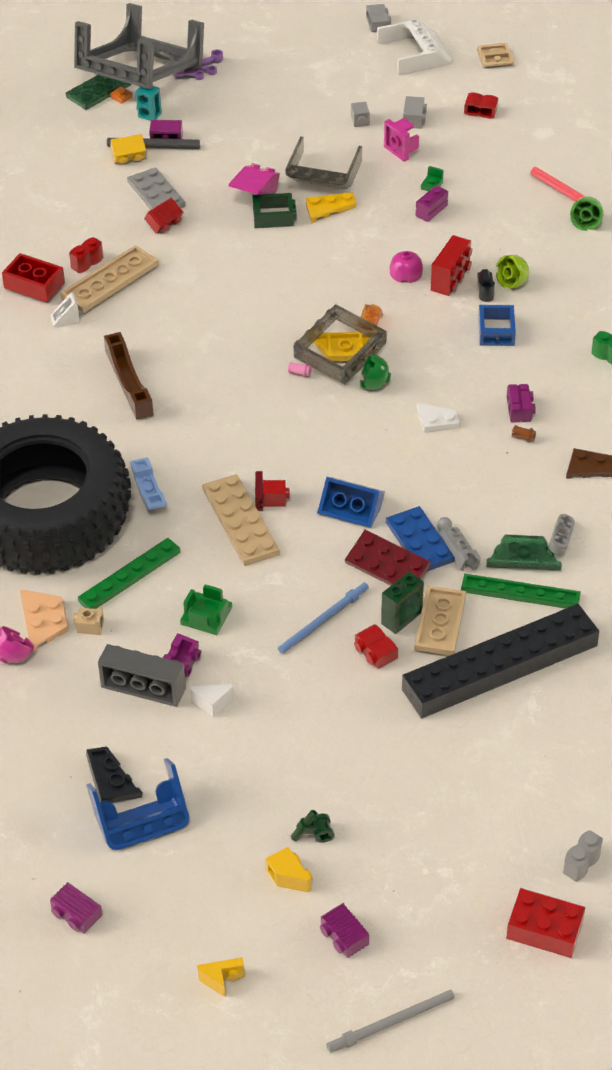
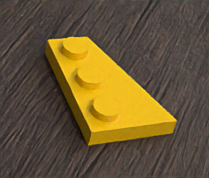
(325, 205)

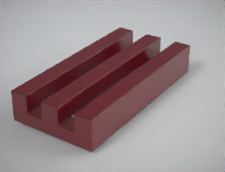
(259, 490)

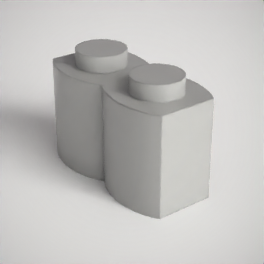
(377, 16)
(582, 855)

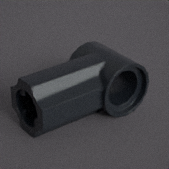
(486, 285)

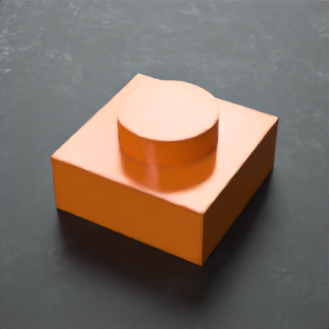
(121, 95)

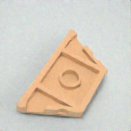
(43, 616)

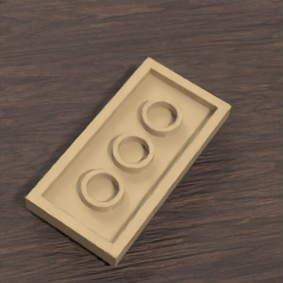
(440, 620)

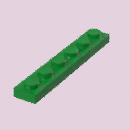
(129, 574)

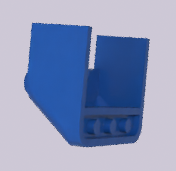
(146, 821)

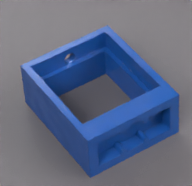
(488, 336)

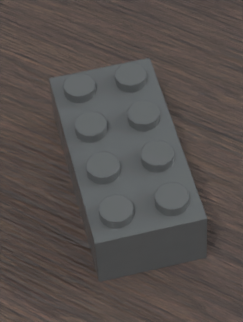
(142, 675)

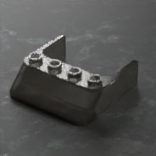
(320, 176)

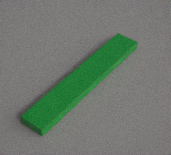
(520, 591)

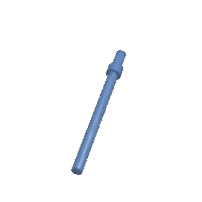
(350, 597)

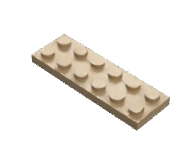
(111, 278)
(240, 520)

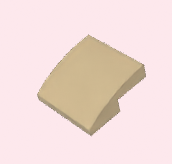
(495, 55)

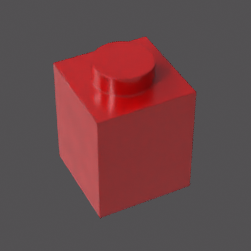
(275, 493)

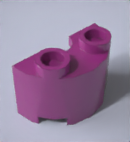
(185, 651)

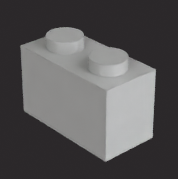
(415, 110)

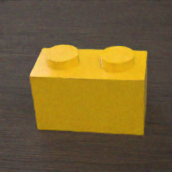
(128, 149)

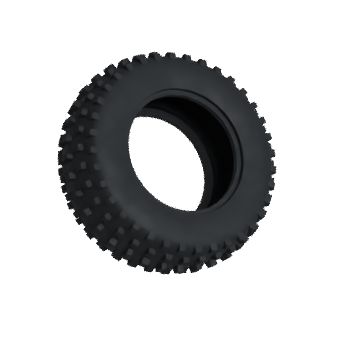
(77, 527)

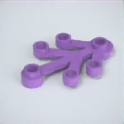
(216, 56)

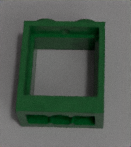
(274, 219)
(402, 602)

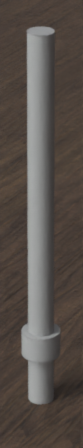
(350, 1038)

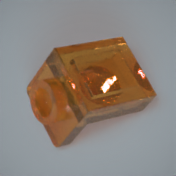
(372, 313)

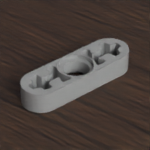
(558, 538)

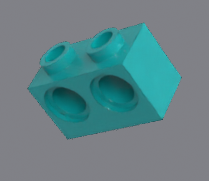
(148, 103)

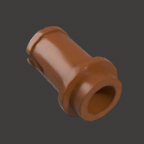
(523, 433)

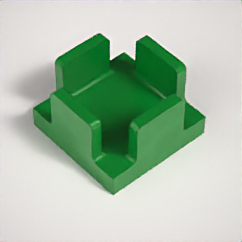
(206, 610)

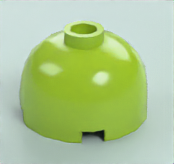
(512, 271)

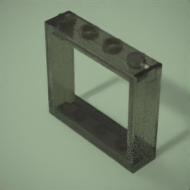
(356, 363)

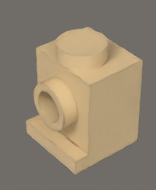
(89, 620)

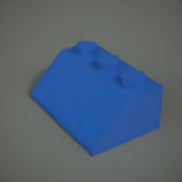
(350, 501)

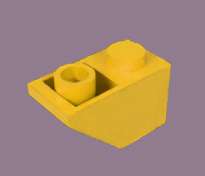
(287, 871)

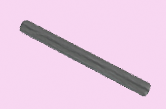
(167, 143)

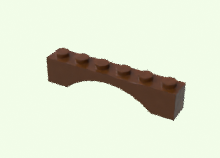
(135, 392)

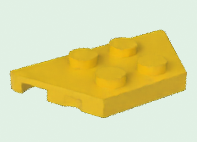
(340, 345)

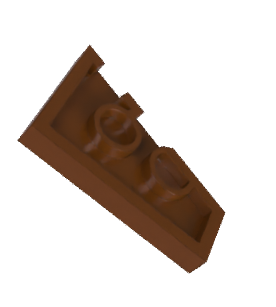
(589, 463)

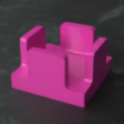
(398, 140)

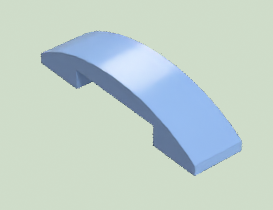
(147, 484)

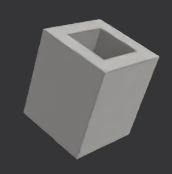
(360, 114)

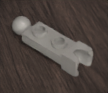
(458, 545)

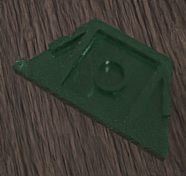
(523, 553)

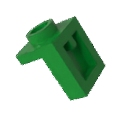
(433, 178)

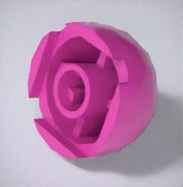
(406, 267)
(13, 647)

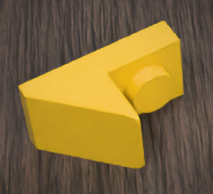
(216, 973)

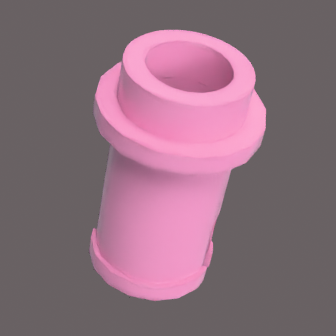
(302, 369)

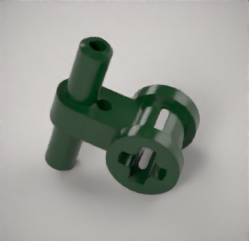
(316, 825)

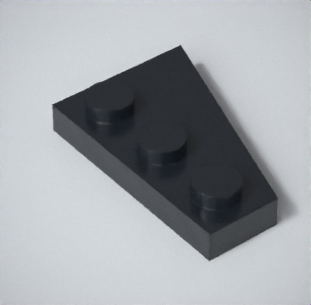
(109, 778)

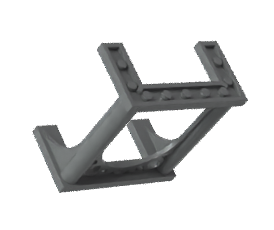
(131, 40)

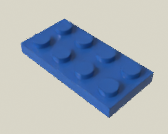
(420, 537)

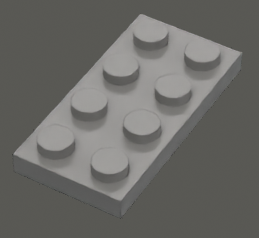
(154, 188)

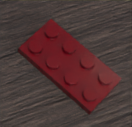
(384, 559)

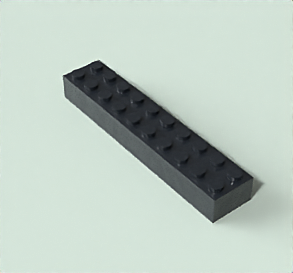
(499, 660)

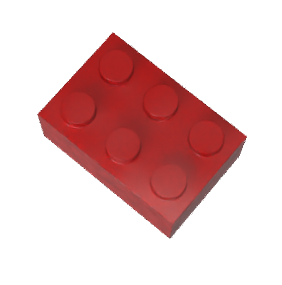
(451, 265)
(33, 277)
(545, 923)

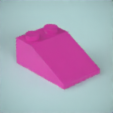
(256, 179)

